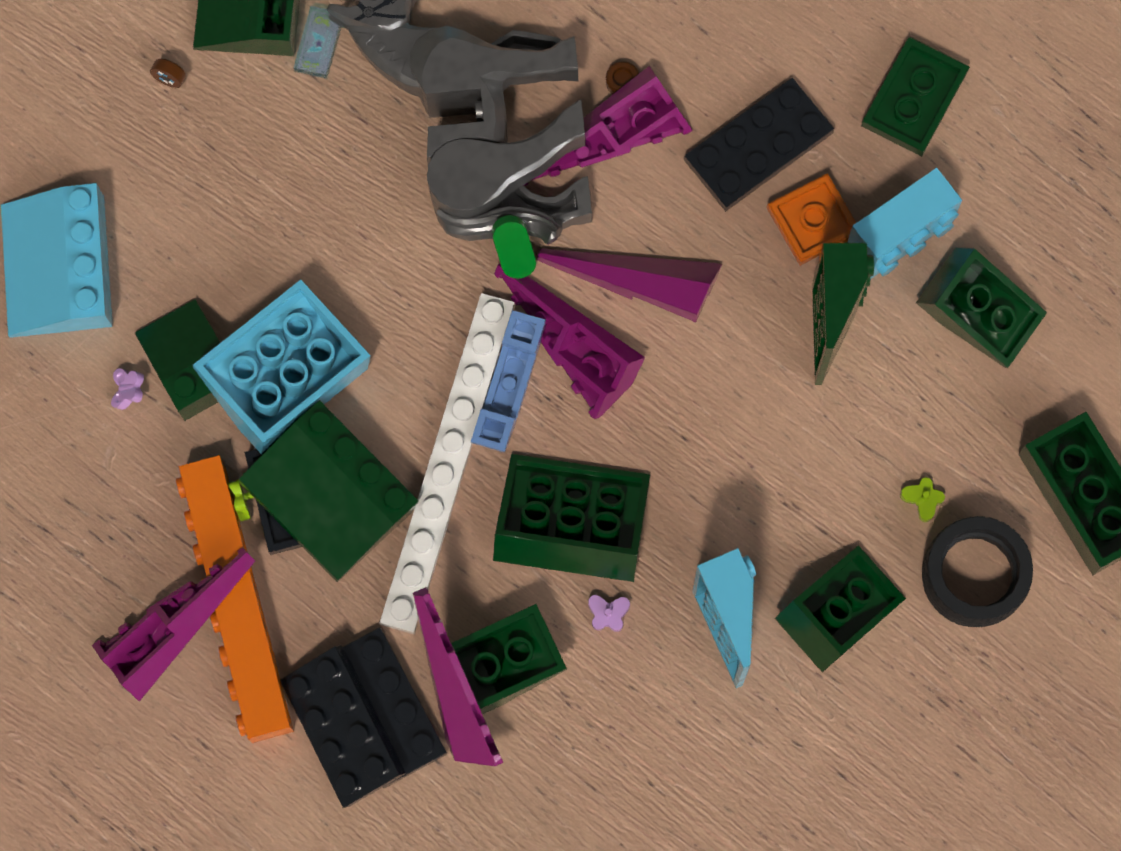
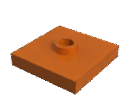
(812, 217)

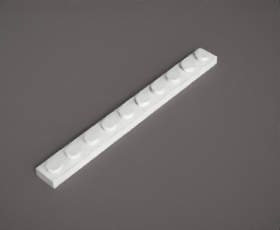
(447, 462)

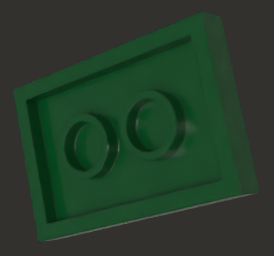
(915, 96)

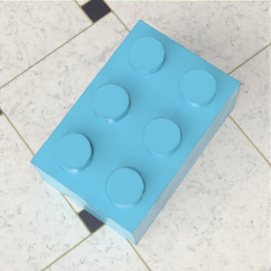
(908, 221)

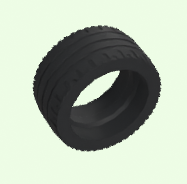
(1008, 543)

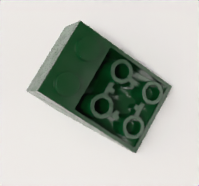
(247, 26)

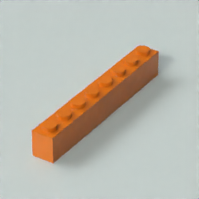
(240, 615)

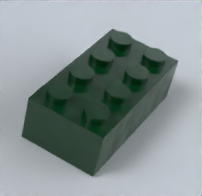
(1081, 487)

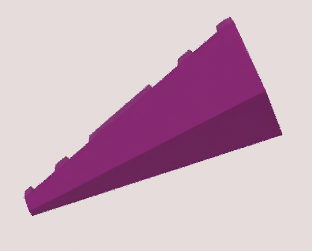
(628, 118)
(666, 283)
(590, 355)
(151, 644)
(459, 711)

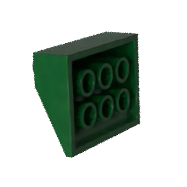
(836, 294)
(328, 491)
(571, 517)

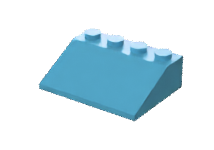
(56, 262)
(281, 365)
(726, 601)

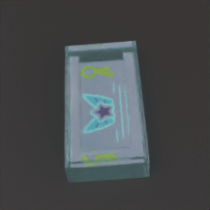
(317, 44)

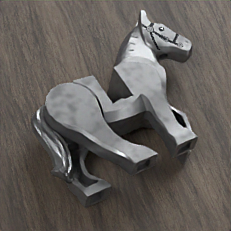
(470, 165)

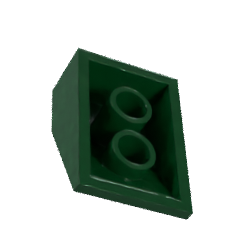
(981, 305)
(173, 348)
(840, 608)
(508, 658)

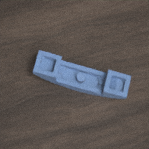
(509, 381)

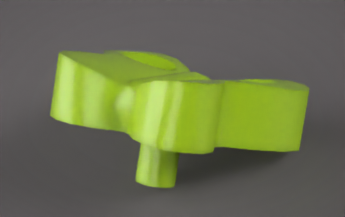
(924, 497)
(240, 500)

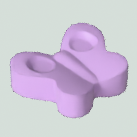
(129, 388)
(608, 613)

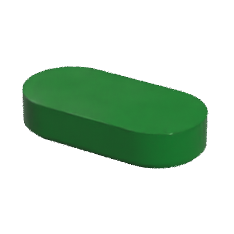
(513, 246)

